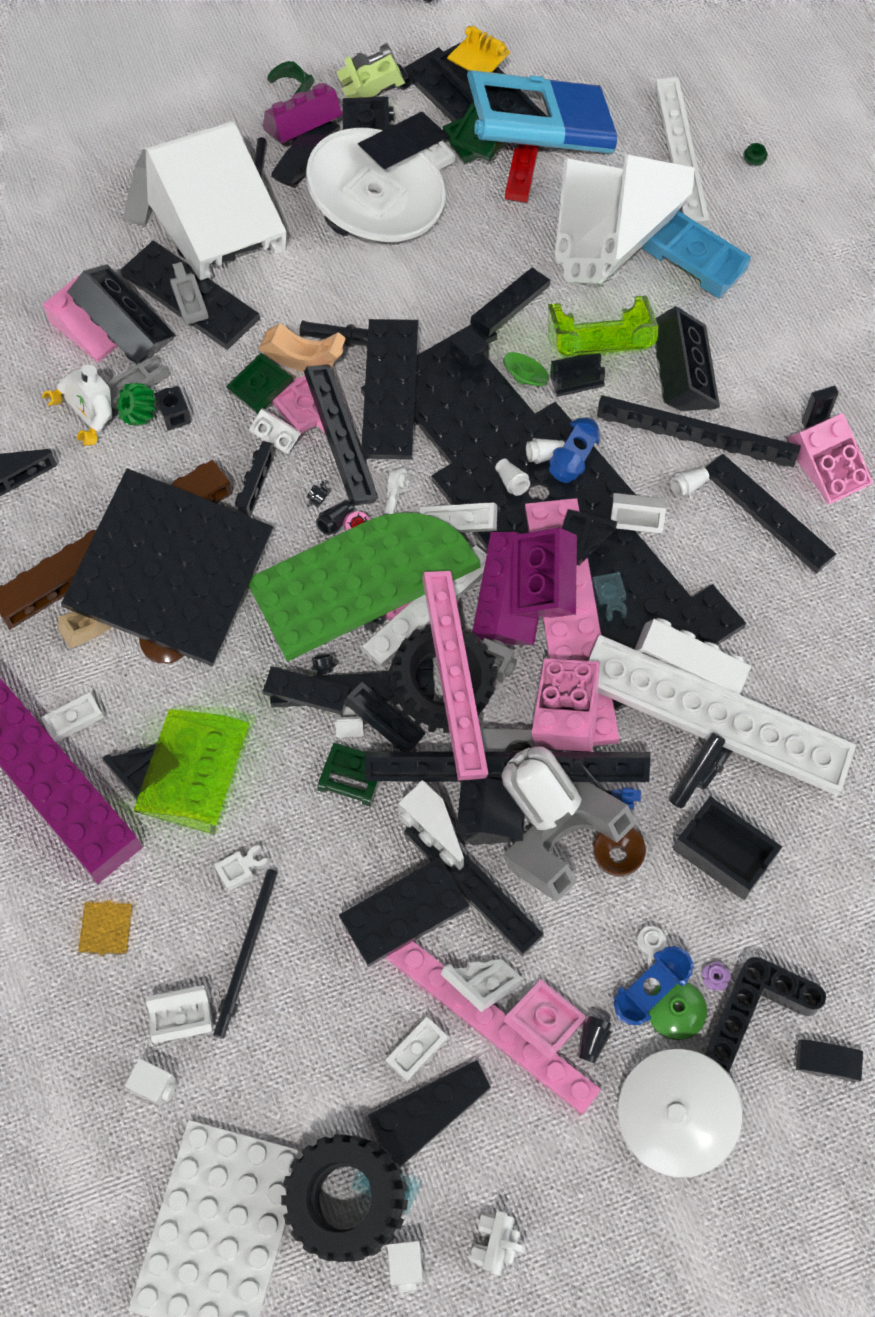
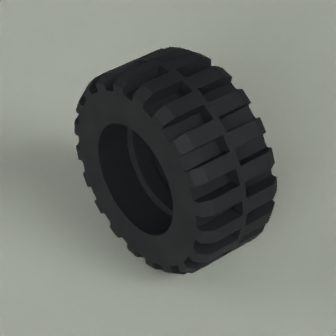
(304, 1193)

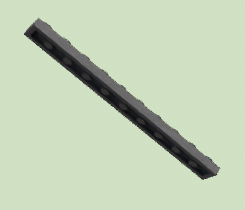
(441, 767)

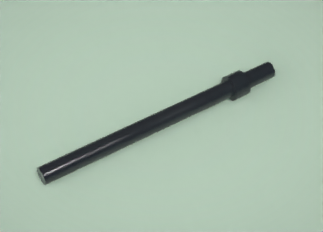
(229, 1006)

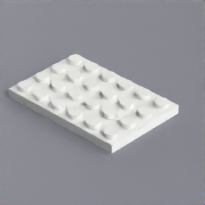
(216, 1227)

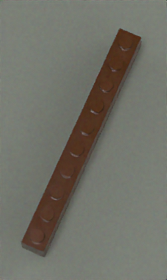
(51, 578)

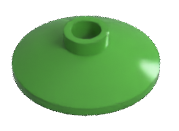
(525, 369)
(679, 1024)

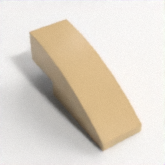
(79, 629)

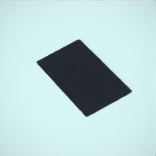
(403, 140)

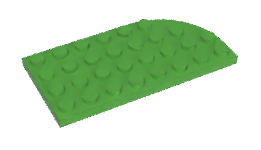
(356, 578)

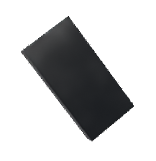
(820, 406)

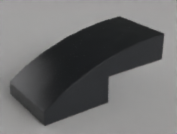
(829, 1060)

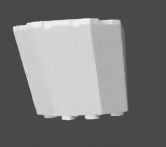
(614, 212)

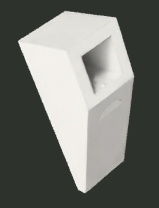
(429, 815)

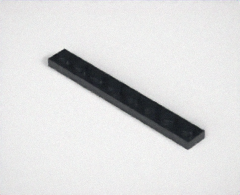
(698, 431)

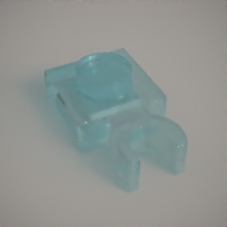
(611, 591)

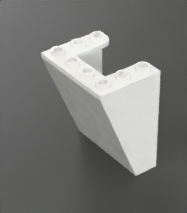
(211, 197)

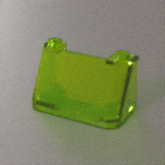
(634, 332)

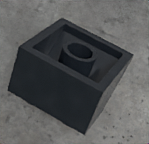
(488, 813)

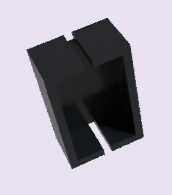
(727, 848)

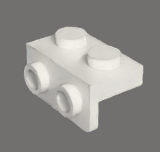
(179, 1014)

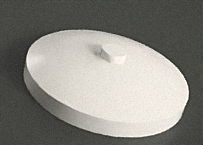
(680, 1113)

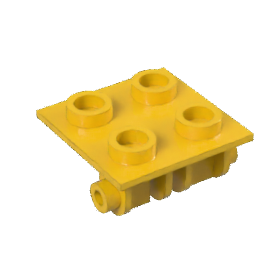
(479, 51)

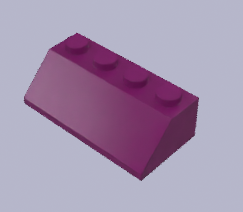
(494, 605)

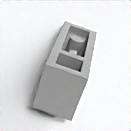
(137, 207)

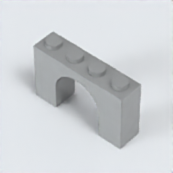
(533, 857)

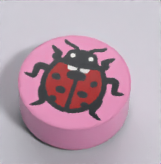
(353, 519)

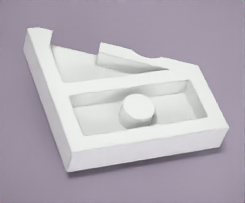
(483, 982)

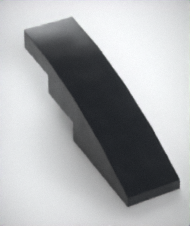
(295, 160)

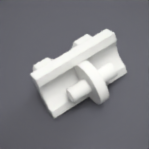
(274, 431)
(501, 1245)

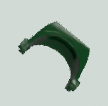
(292, 70)

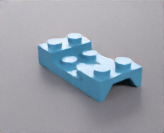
(699, 253)

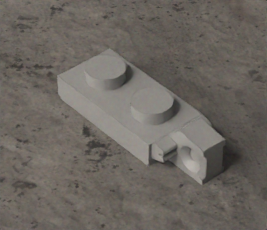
(188, 295)

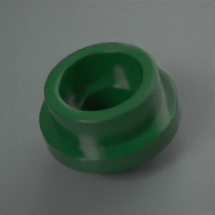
(755, 154)

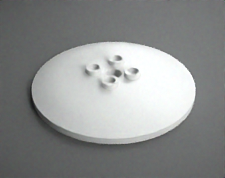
(344, 174)

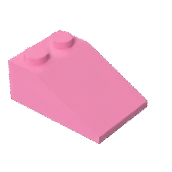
(77, 325)

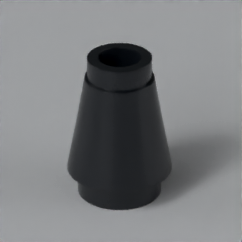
(332, 518)
(594, 1037)

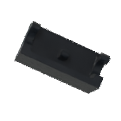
(577, 374)

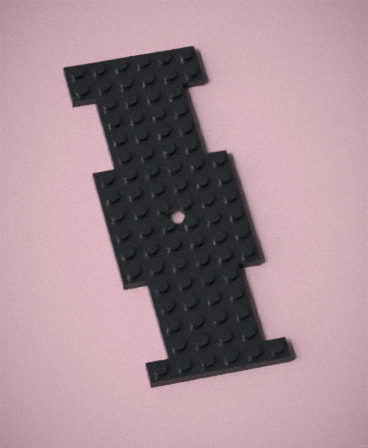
(482, 420)

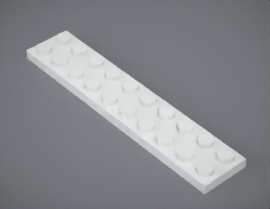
(708, 708)

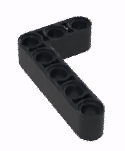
(754, 990)

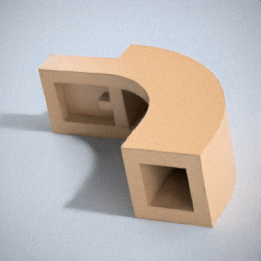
(298, 353)

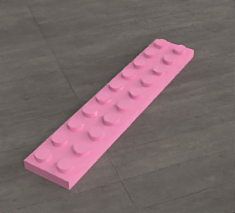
(574, 635)

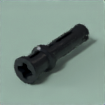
(353, 334)

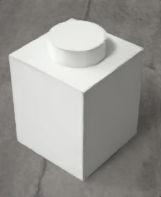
(151, 1083)
(405, 1266)

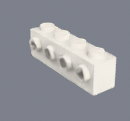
(692, 656)

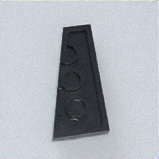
(420, 1116)

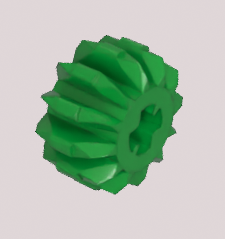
(136, 404)

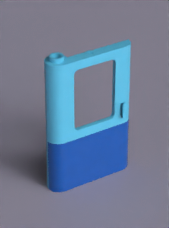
(576, 111)

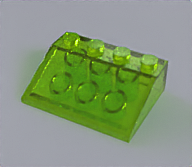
(192, 769)

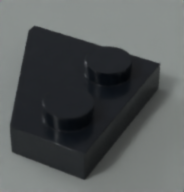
(590, 532)
(130, 767)

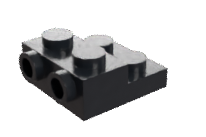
(367, 113)

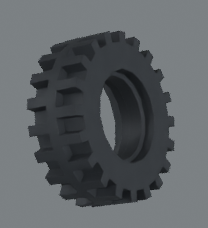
(412, 699)

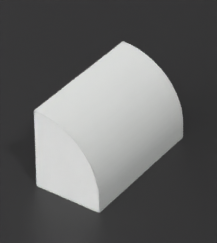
(638, 512)

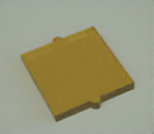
(105, 928)

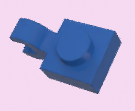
(627, 795)

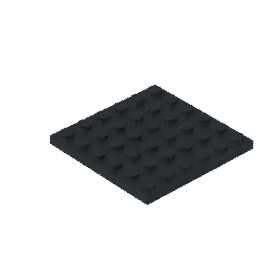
(168, 567)

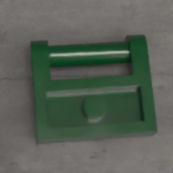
(348, 764)

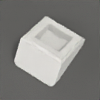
(349, 724)

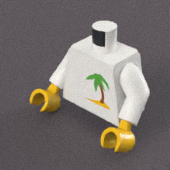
(88, 397)

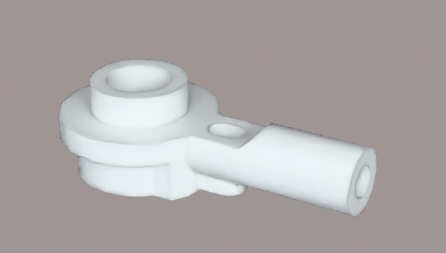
(397, 482)
(650, 941)

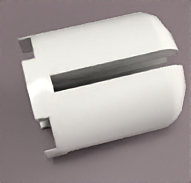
(540, 787)

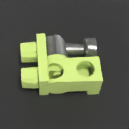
(370, 73)

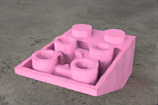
(832, 458)
(567, 705)

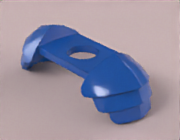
(569, 460)
(671, 968)

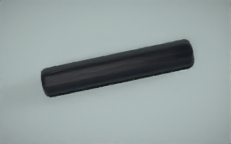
(697, 770)

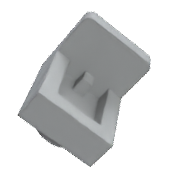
(502, 656)

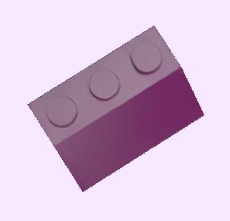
(302, 112)
(544, 573)

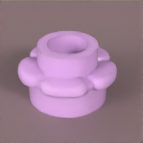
(708, 976)

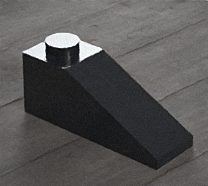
(23, 466)

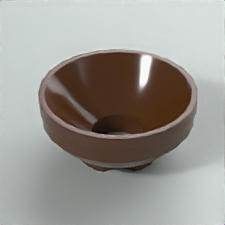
(631, 844)

